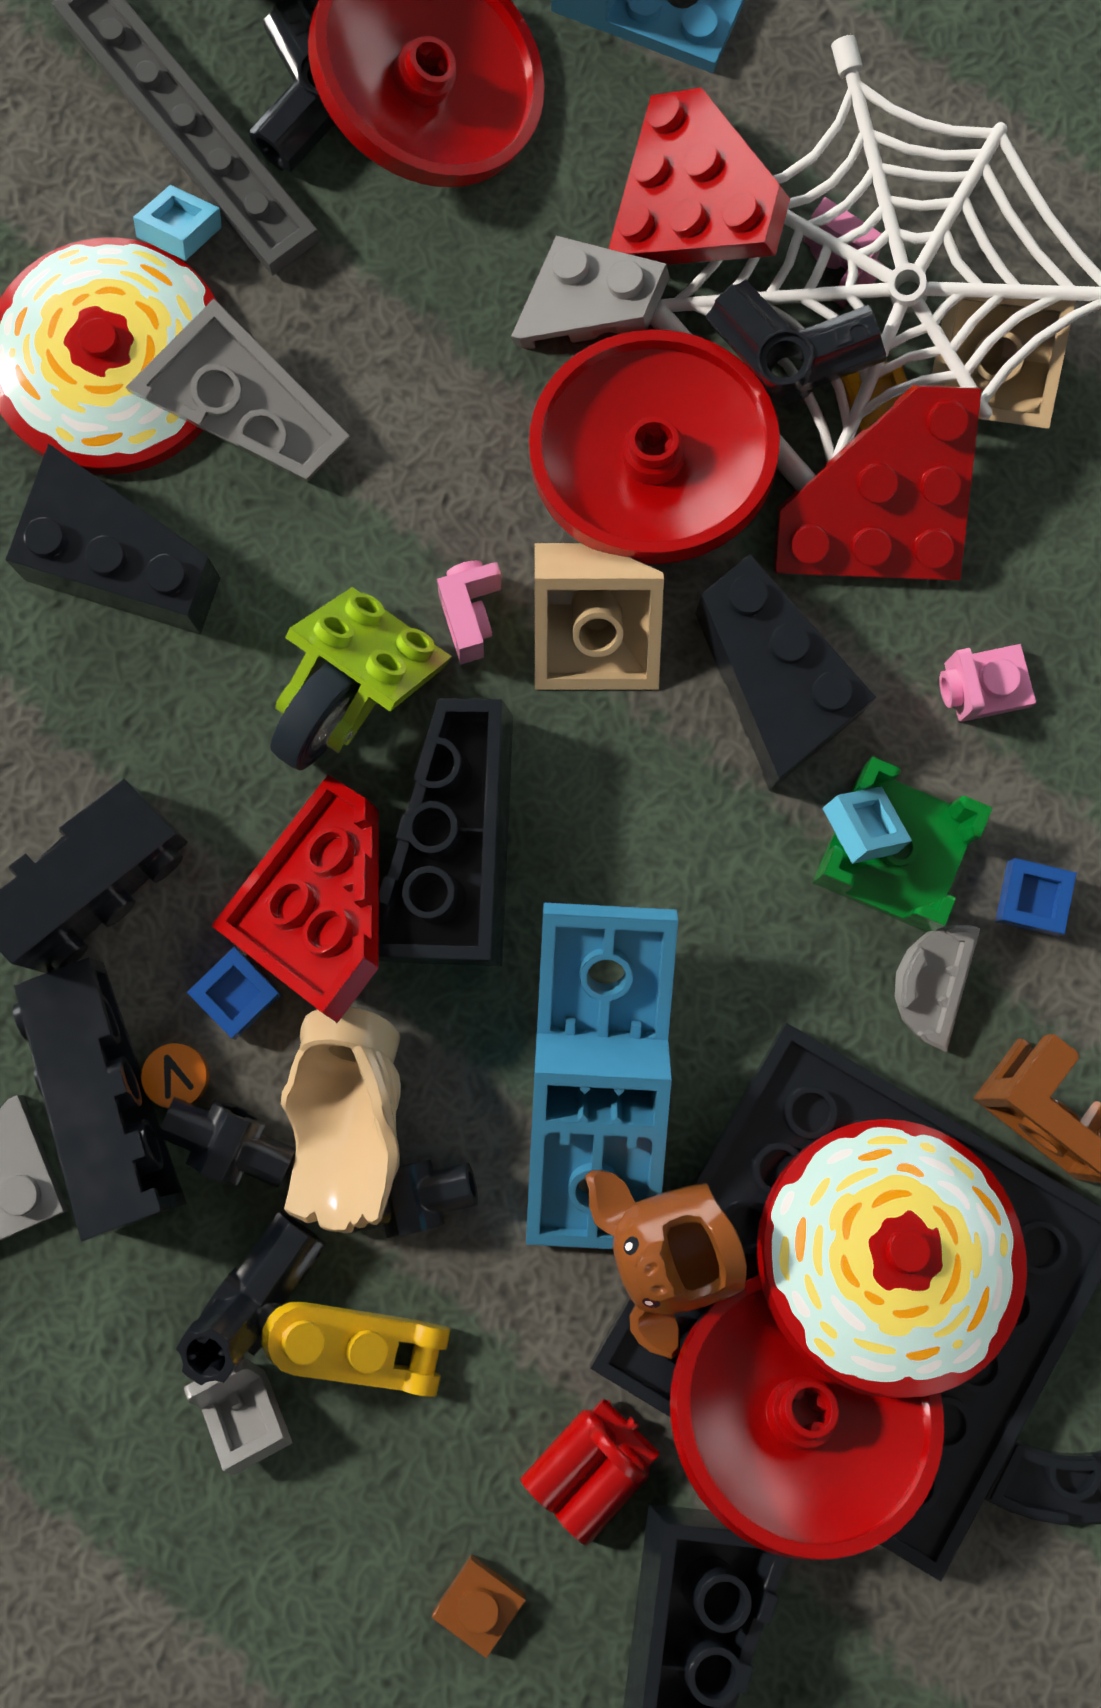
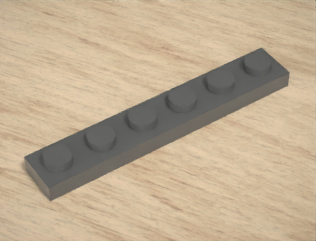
(191, 129)

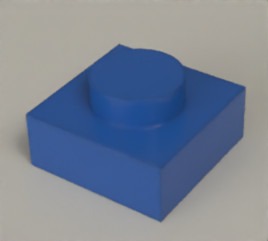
(1035, 897)
(234, 993)

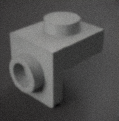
(241, 1417)

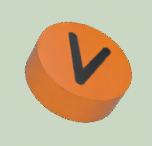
(175, 1072)

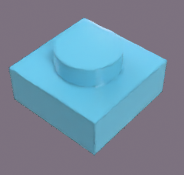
(177, 222)
(866, 824)

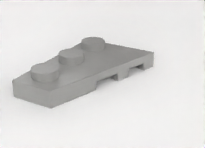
(240, 394)

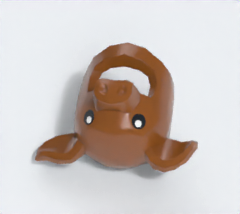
(670, 1254)

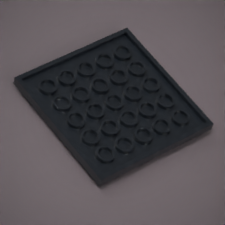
(790, 1103)

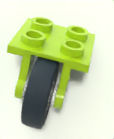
(351, 662)

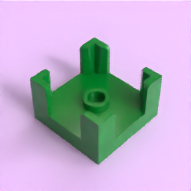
(919, 877)

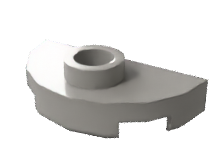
(933, 981)

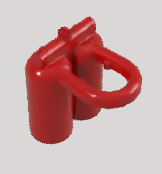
(591, 1470)

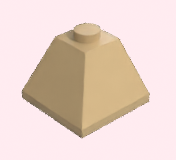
(1031, 387)
(595, 620)

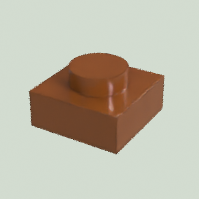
(478, 1606)

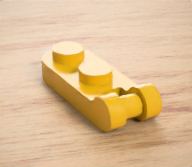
(354, 1347)

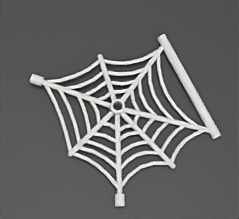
(849, 65)

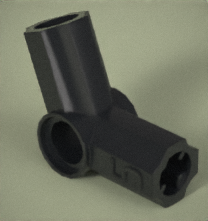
(298, 116)
(764, 338)
(246, 1298)

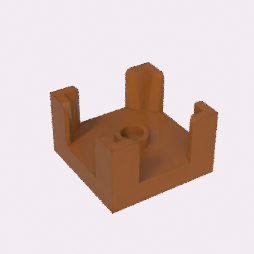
(1021, 1099)

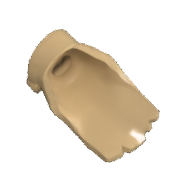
(343, 1120)

